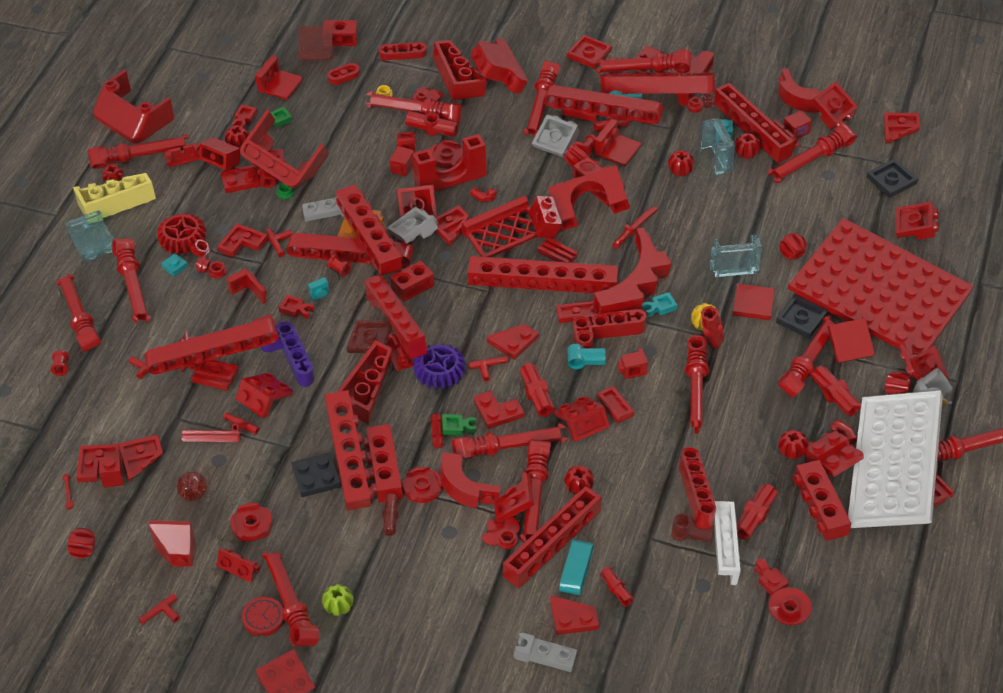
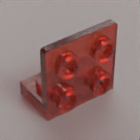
(315, 43)

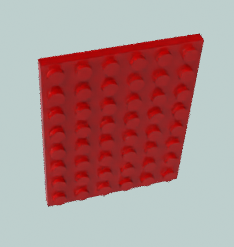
(873, 279)

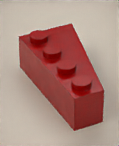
(458, 75)
(367, 380)

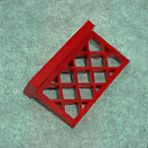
(496, 218)

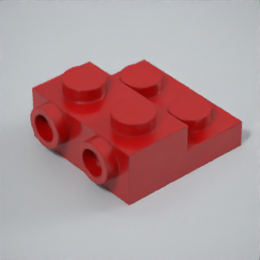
(834, 105)
(917, 220)
(834, 453)

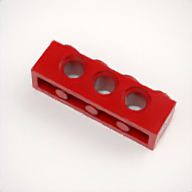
(383, 461)
(822, 500)

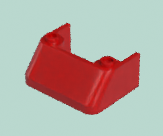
(125, 119)
(257, 149)

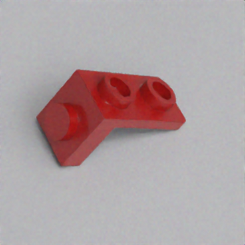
(244, 279)

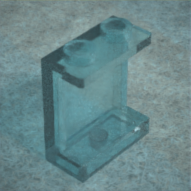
(716, 137)
(90, 236)
(736, 259)

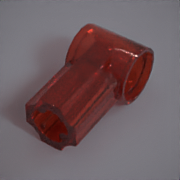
(684, 527)

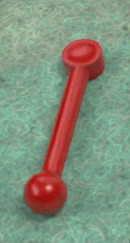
(69, 504)

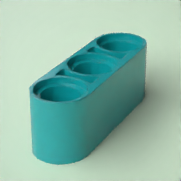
(576, 567)

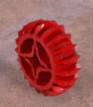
(180, 232)

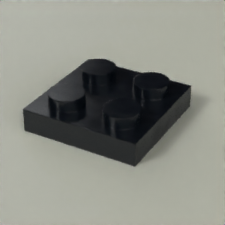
(892, 178)
(802, 316)
(316, 474)

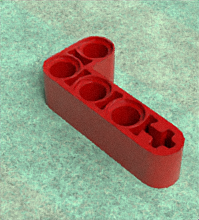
(608, 325)

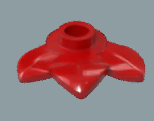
(425, 93)
(500, 532)

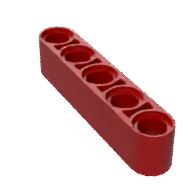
(697, 488)

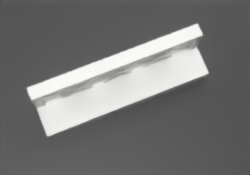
(726, 541)

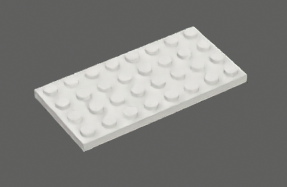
(899, 460)

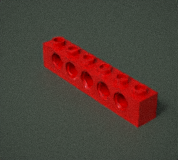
(753, 121)
(369, 230)
(354, 497)
(551, 537)

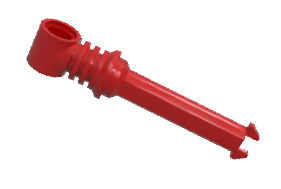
(660, 62)
(547, 78)
(446, 111)
(825, 146)
(100, 157)
(128, 267)
(81, 322)
(802, 366)
(696, 370)
(491, 443)
(955, 447)
(537, 457)
(294, 612)

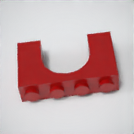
(467, 169)
(606, 181)

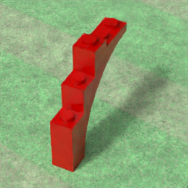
(641, 282)

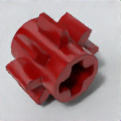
(112, 172)

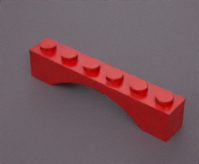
(406, 329)

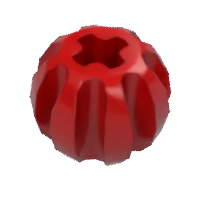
(236, 135)
(747, 145)
(576, 152)
(681, 163)
(793, 246)
(897, 383)
(793, 444)
(578, 478)
(81, 543)

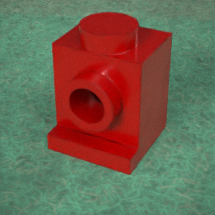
(633, 364)

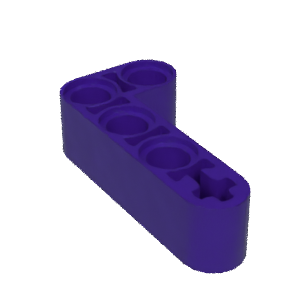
(294, 353)

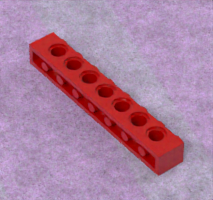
(541, 275)

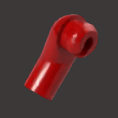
(483, 197)

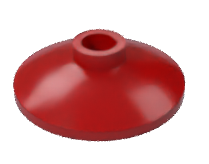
(790, 599)

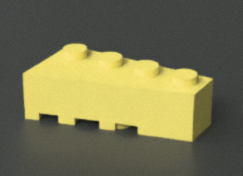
(115, 195)

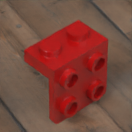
(275, 81)
(924, 363)
(260, 391)

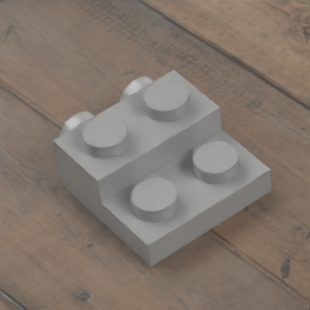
(555, 135)
(413, 224)

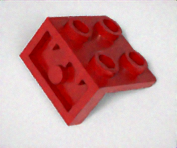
(615, 146)
(583, 417)

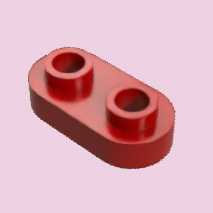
(343, 73)

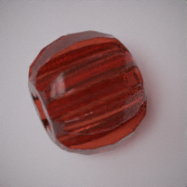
(191, 486)

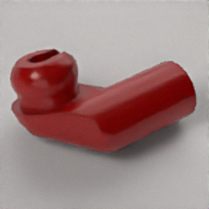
(845, 429)

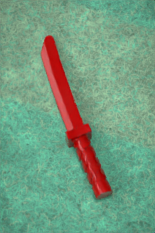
(630, 230)

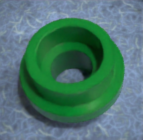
(284, 191)

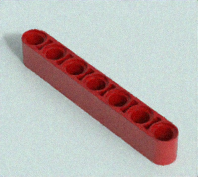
(658, 83)
(603, 104)
(349, 249)
(211, 346)

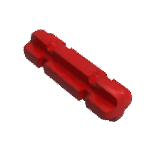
(437, 434)

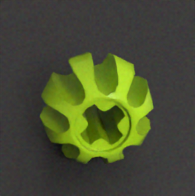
(337, 599)

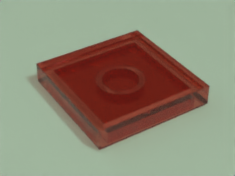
(365, 334)

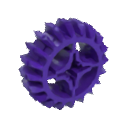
(440, 366)

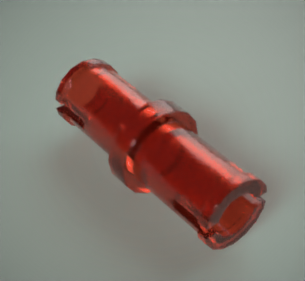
(390, 515)

